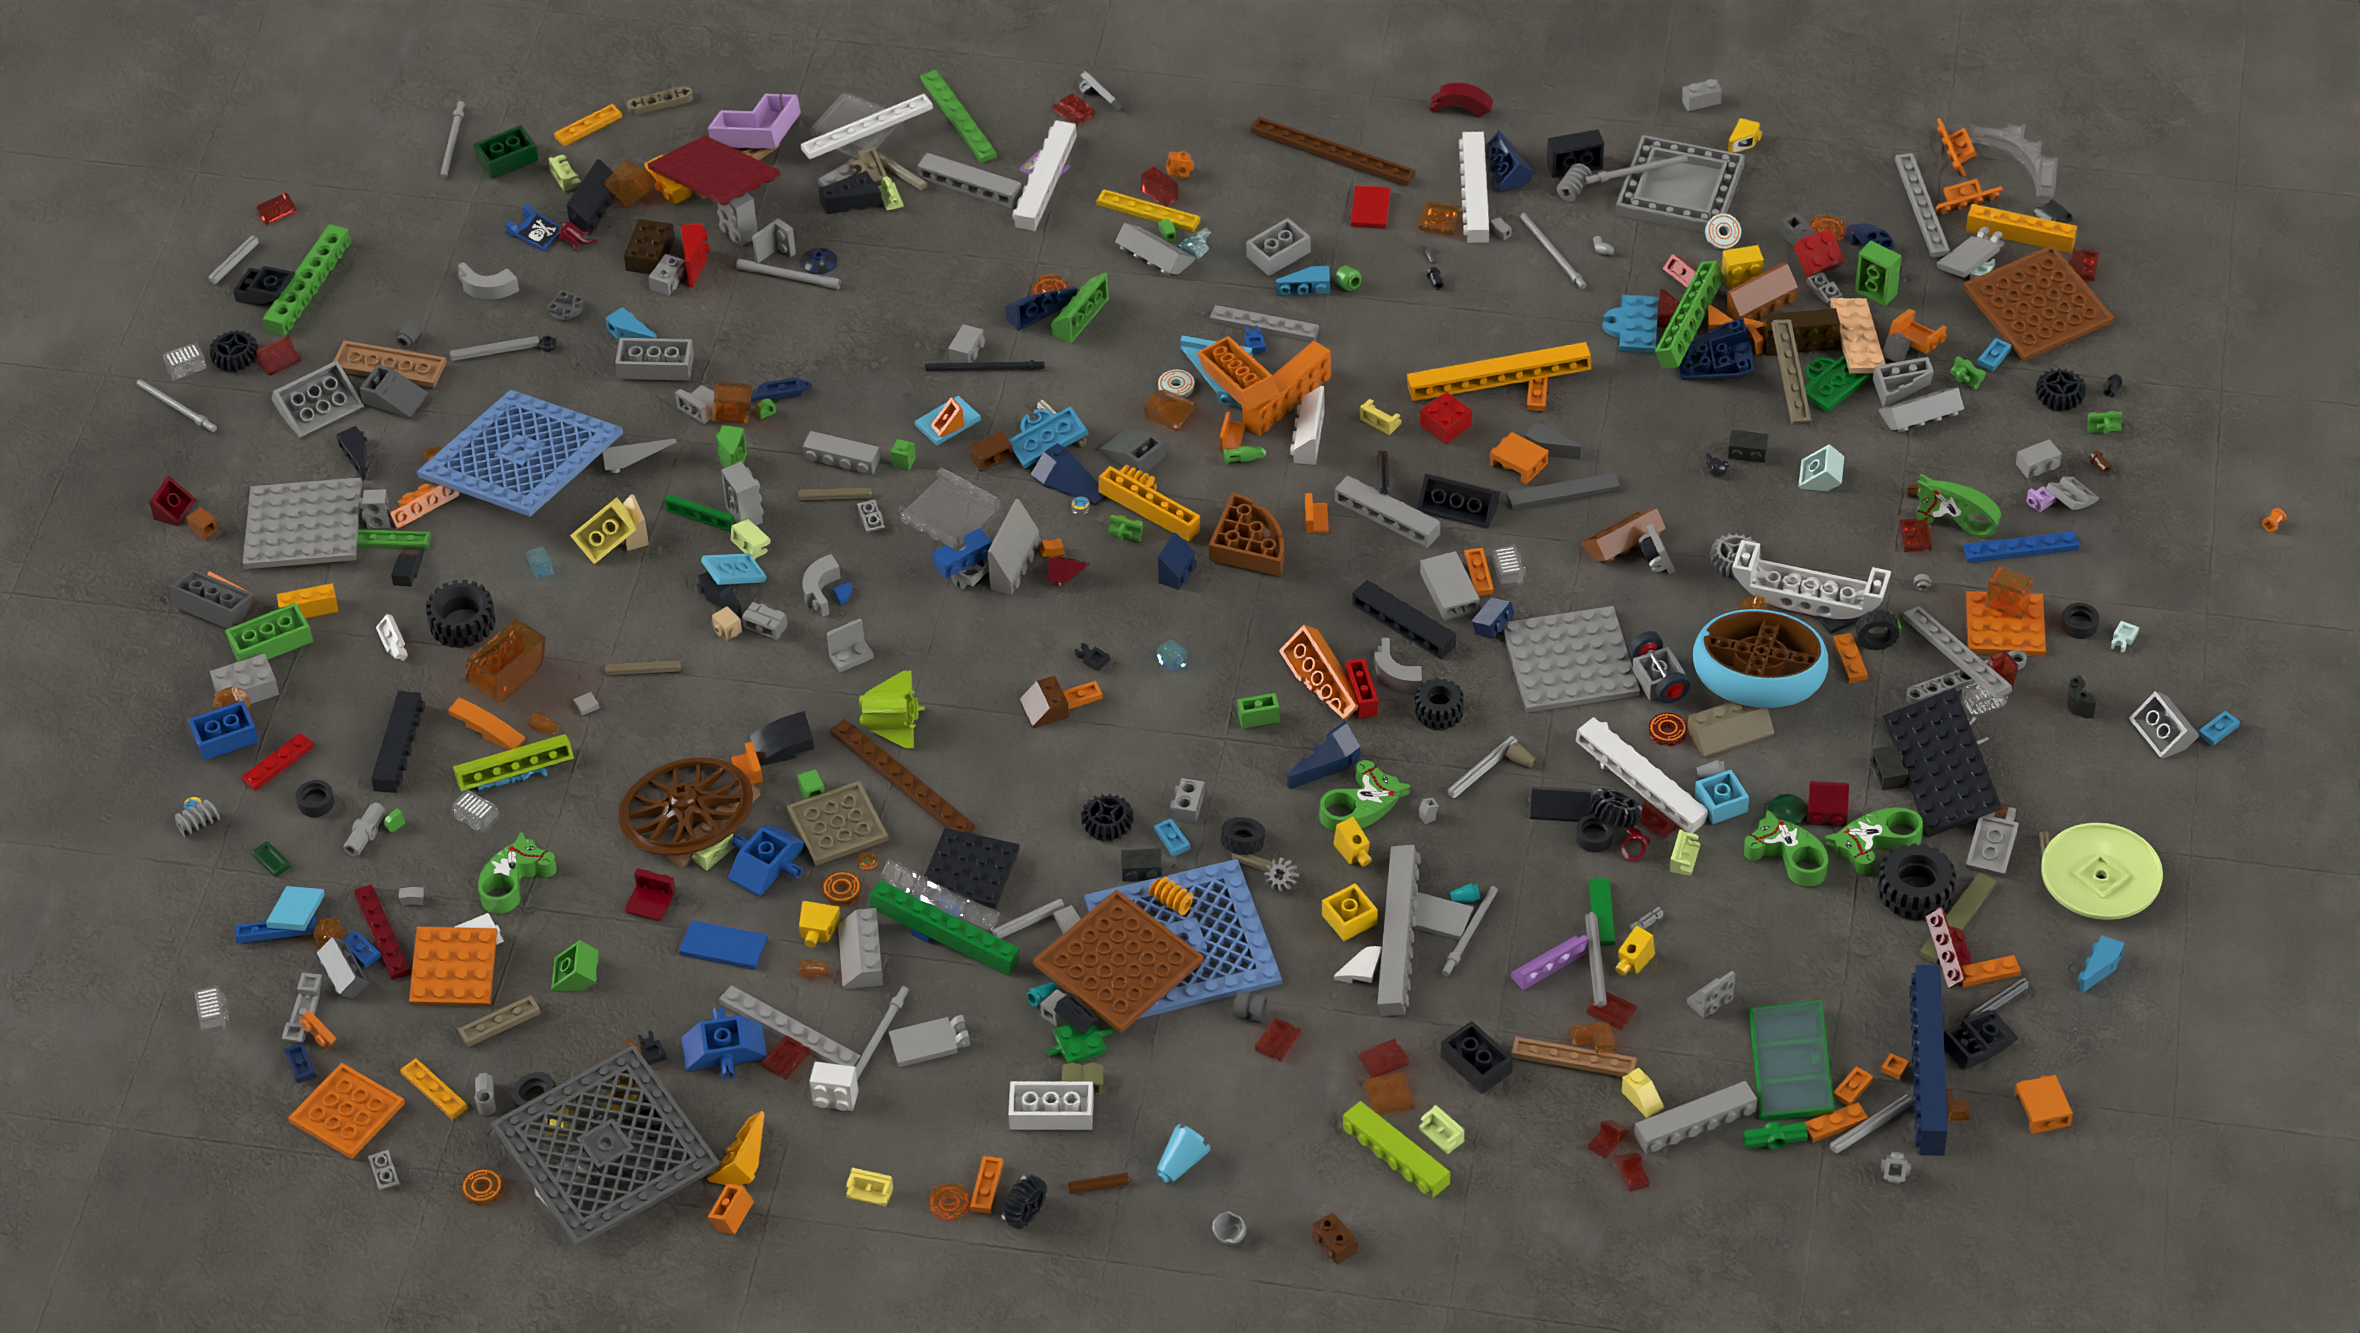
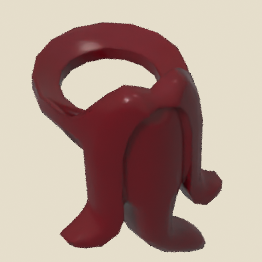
(572, 234)
(1637, 835)

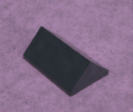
(1559, 804)

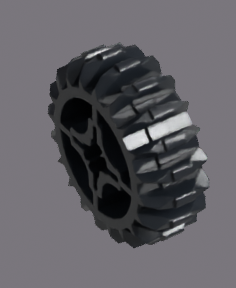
(233, 350)
(2060, 389)
(1615, 808)
(1107, 817)
(1024, 1201)

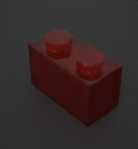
(1159, 186)

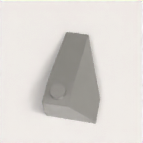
(625, 455)

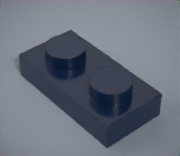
(300, 1062)

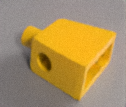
(1352, 842)
(818, 922)
(1635, 951)

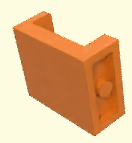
(1920, 336)
(1520, 456)
(2044, 1103)

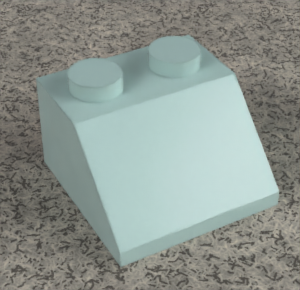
(1822, 470)

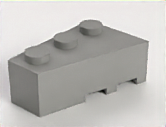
(1901, 379)

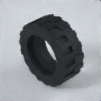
(1875, 619)
(1241, 845)
(529, 1083)

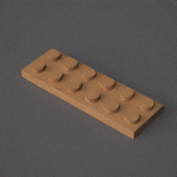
(417, 367)

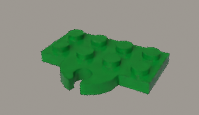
(1831, 382)

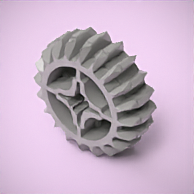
(1725, 551)

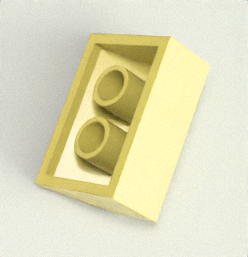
(604, 531)

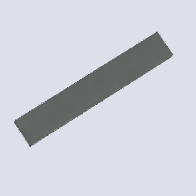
(1563, 491)

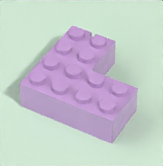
(757, 128)

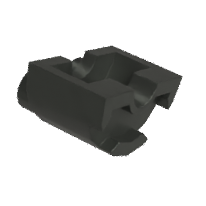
(2053, 212)
(2079, 700)

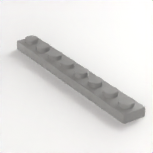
(1922, 205)
(1957, 652)
(784, 1025)

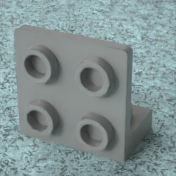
(774, 237)
(696, 404)
(848, 646)
(1713, 995)

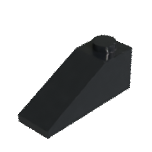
(354, 448)
(719, 595)

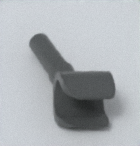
(1426, 249)

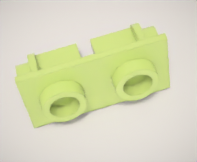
(890, 194)

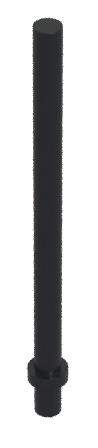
(986, 365)

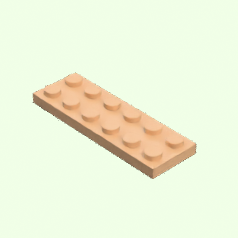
(1858, 335)

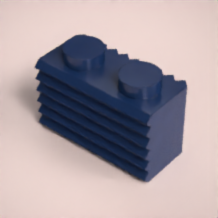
(1493, 617)

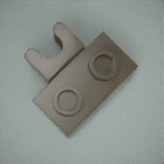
(869, 162)

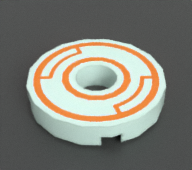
(1727, 222)
(1177, 377)

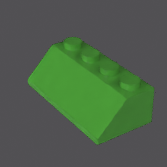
(1081, 309)
(270, 634)

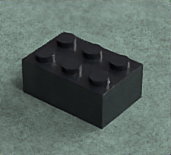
(1575, 148)
(1476, 1057)

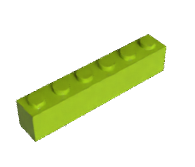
(513, 762)
(1396, 1149)

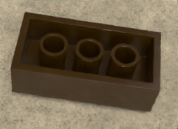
(1812, 330)

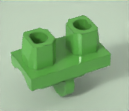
(1966, 372)
(2104, 422)
(1125, 528)

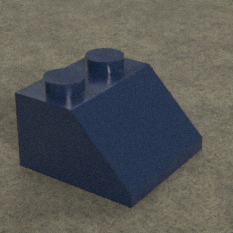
(1175, 562)

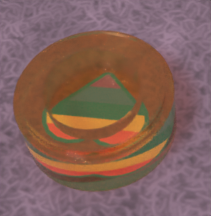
(867, 861)

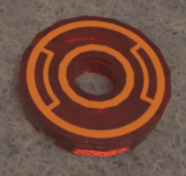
(1667, 720)

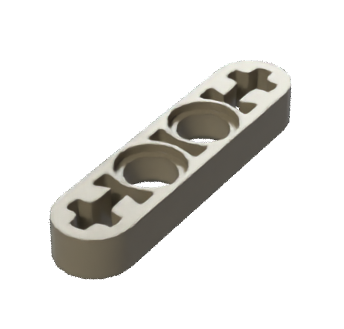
(660, 100)

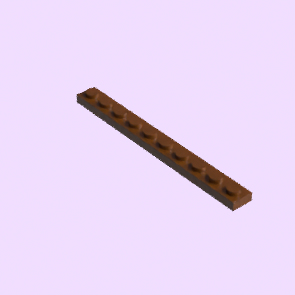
(1333, 151)
(901, 777)

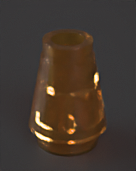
(541, 723)
(812, 969)

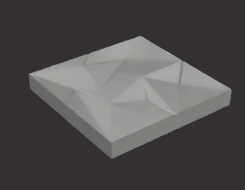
(1680, 193)

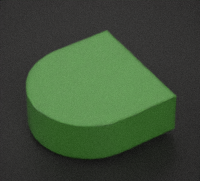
(765, 408)
(394, 820)

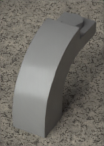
(488, 287)
(815, 578)
(1396, 676)

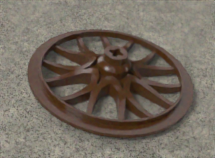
(684, 805)

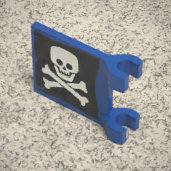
(535, 229)

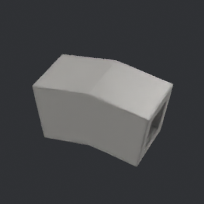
(1500, 228)
(1428, 810)
(411, 896)

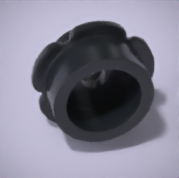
(547, 343)

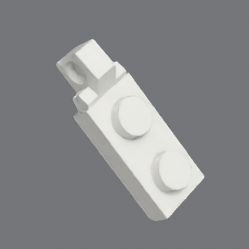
(391, 637)

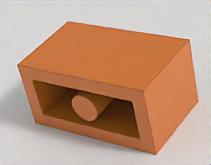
(730, 1209)

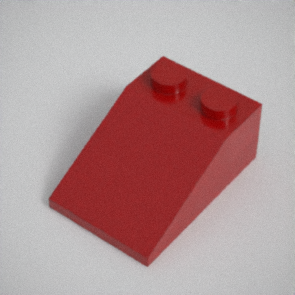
(695, 250)

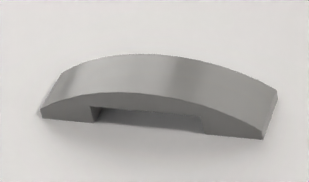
(307, 999)

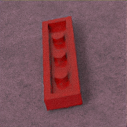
(277, 761)

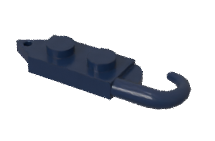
(781, 389)

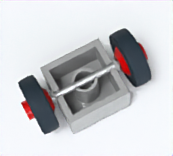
(1657, 669)

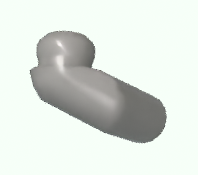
(1602, 248)

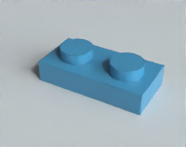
(1994, 354)
(2219, 728)
(1172, 837)

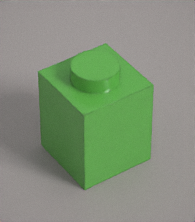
(903, 454)
(810, 784)

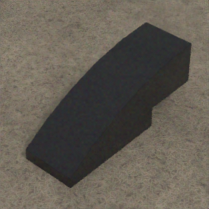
(407, 566)

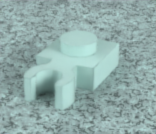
(1983, 269)
(2124, 635)

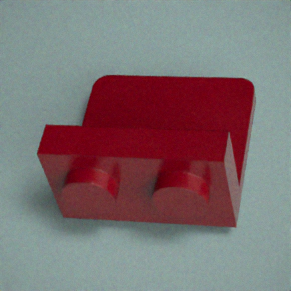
(651, 895)

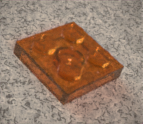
(1439, 218)
(1389, 1093)

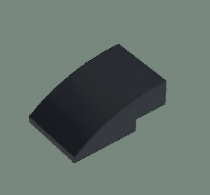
(262, 285)
(782, 739)
(1978, 1039)

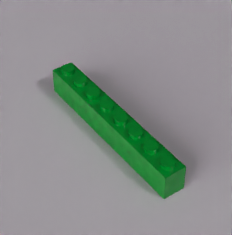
(944, 927)

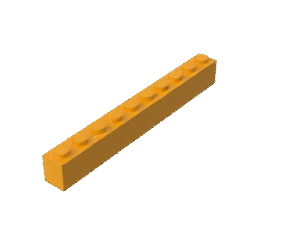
(1499, 371)

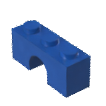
(951, 562)

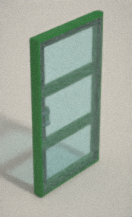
(1791, 1060)

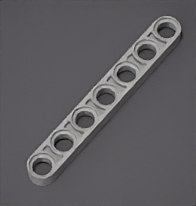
(1955, 677)

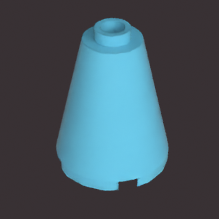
(1181, 1153)

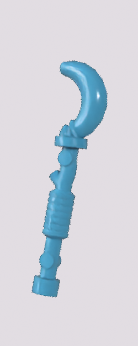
(523, 776)

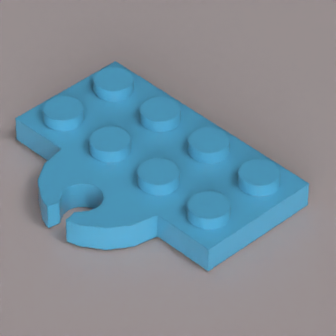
(1634, 323)
(1044, 433)

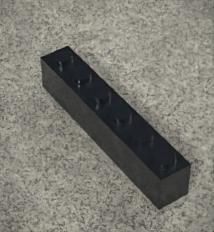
(1404, 619)
(397, 742)

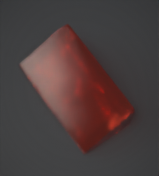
(276, 208)
(1656, 821)

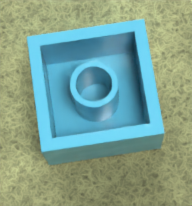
(1722, 796)

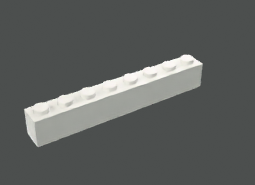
(1044, 175)
(1475, 187)
(1642, 775)

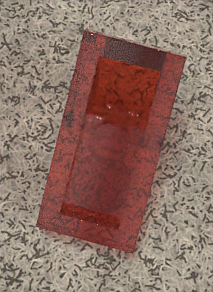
(1608, 1138)
(1632, 1171)

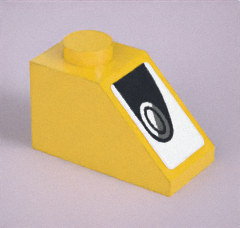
(1744, 136)

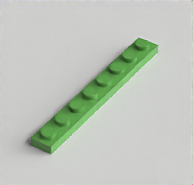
(958, 116)

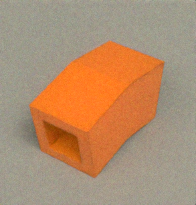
(1051, 548)

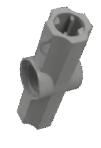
(364, 829)

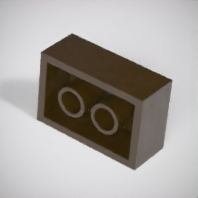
(648, 245)

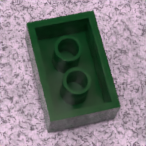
(506, 152)

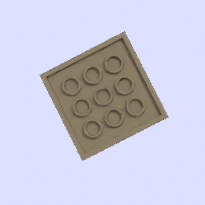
(837, 823)

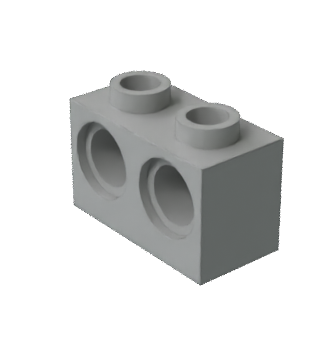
(375, 509)
(1188, 800)

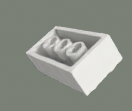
(1051, 1105)

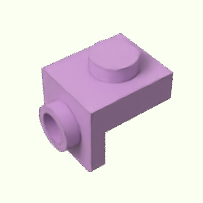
(2040, 499)

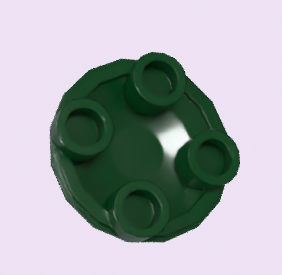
(1788, 808)

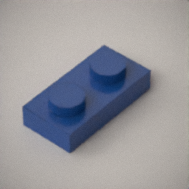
(362, 949)

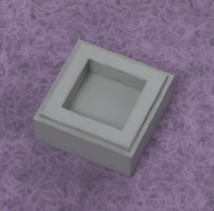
(586, 703)

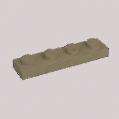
(499, 1021)

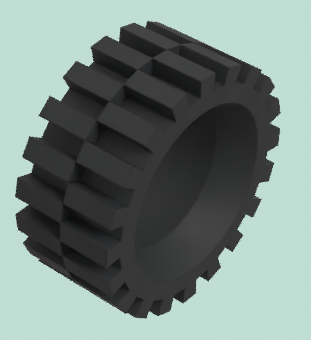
(459, 597)

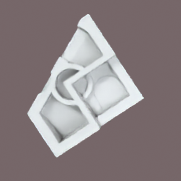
(1362, 966)

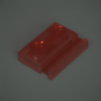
(1074, 109)
(2085, 263)
(1915, 535)
(1616, 1011)
(1278, 1039)
(786, 1057)
(1383, 1058)

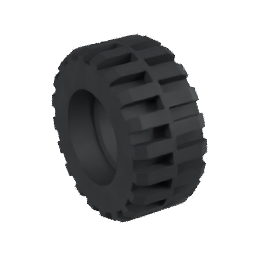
(1921, 862)

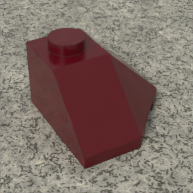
(1064, 569)

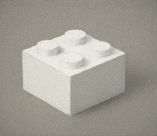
(834, 1086)

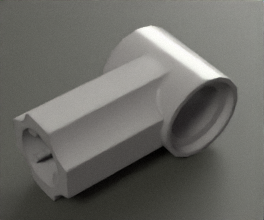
(485, 1094)

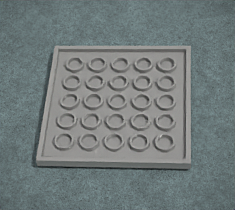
(302, 523)
(1570, 659)

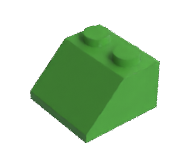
(731, 445)
(575, 968)

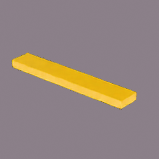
(1147, 210)

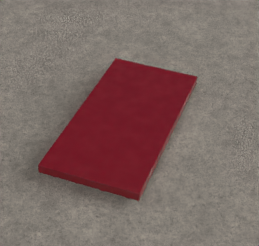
(714, 169)

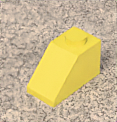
(1642, 1093)

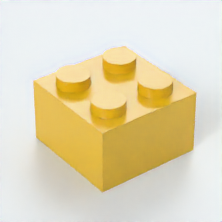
(1741, 265)
(1349, 912)

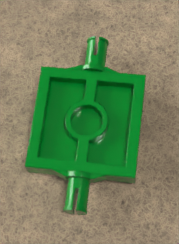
(1078, 1047)

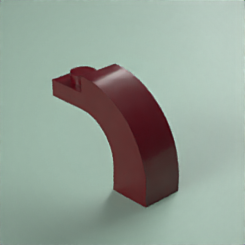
(1464, 95)

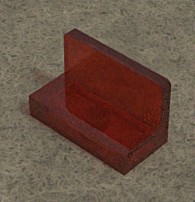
(278, 356)
(2004, 666)

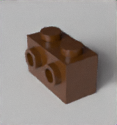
(1334, 1238)

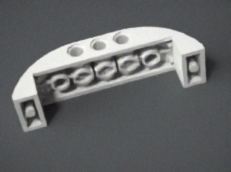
(1807, 589)

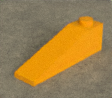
(742, 1155)

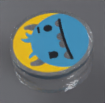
(1080, 505)
(191, 801)

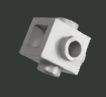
(1895, 1175)

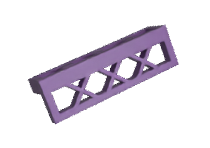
(1550, 961)

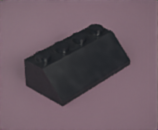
(591, 198)
(1458, 500)

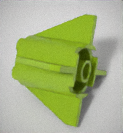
(891, 709)

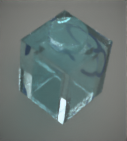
(539, 562)
(1172, 655)

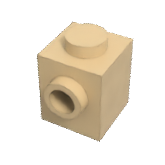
(726, 623)

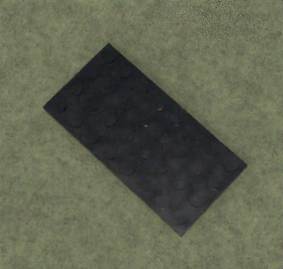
(1942, 762)

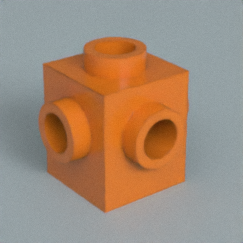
(1179, 164)

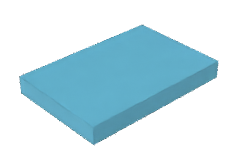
(923, 423)
(733, 569)
(295, 908)

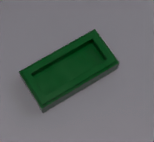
(271, 859)

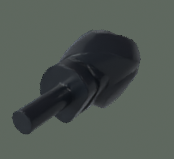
(1715, 466)

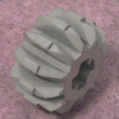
(1287, 878)

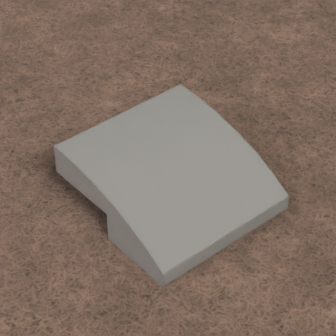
(2072, 493)

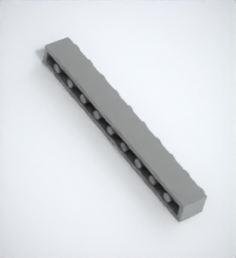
(1398, 930)

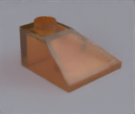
(630, 182)
(1168, 409)

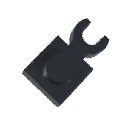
(1093, 658)
(651, 1050)

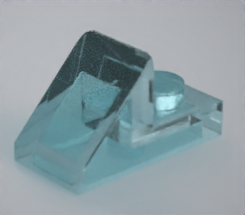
(1195, 243)

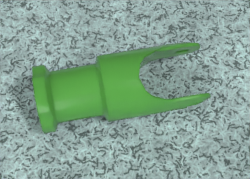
(1243, 454)

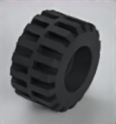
(1439, 715)

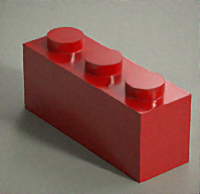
(1362, 687)

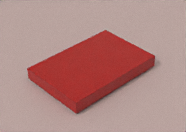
(1370, 206)

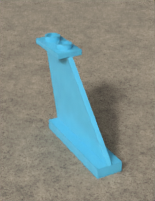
(1190, 347)

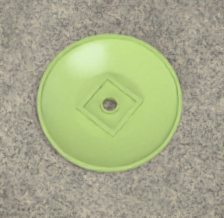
(2108, 850)

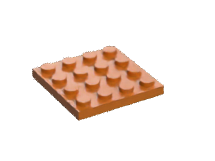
(1995, 632)
(453, 966)
(346, 1110)

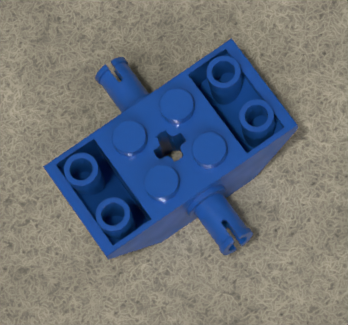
(765, 858)
(723, 1043)

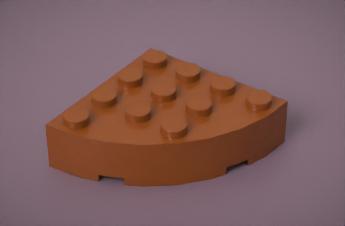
(1248, 537)

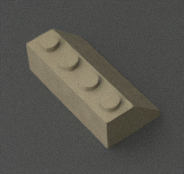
(1728, 727)

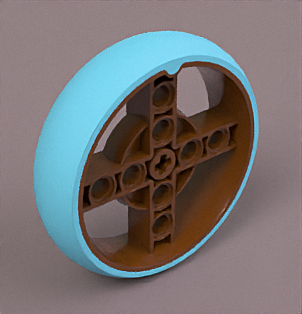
(1764, 668)

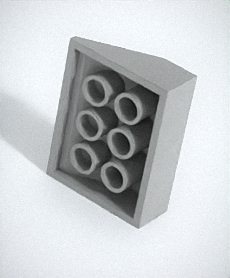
(317, 399)
(1012, 549)

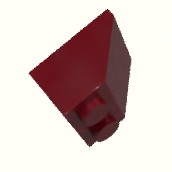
(1828, 803)

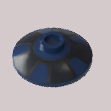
(819, 261)

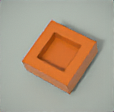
(1895, 1066)

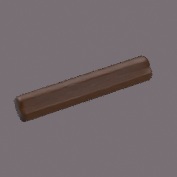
(1098, 1183)

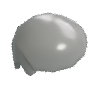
(1229, 1228)

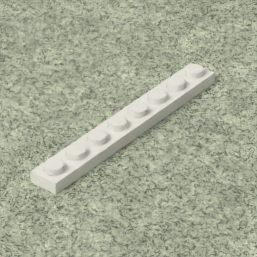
(866, 126)

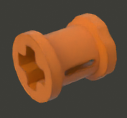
(2271, 523)

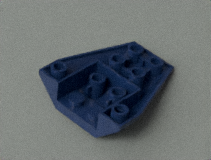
(1719, 354)

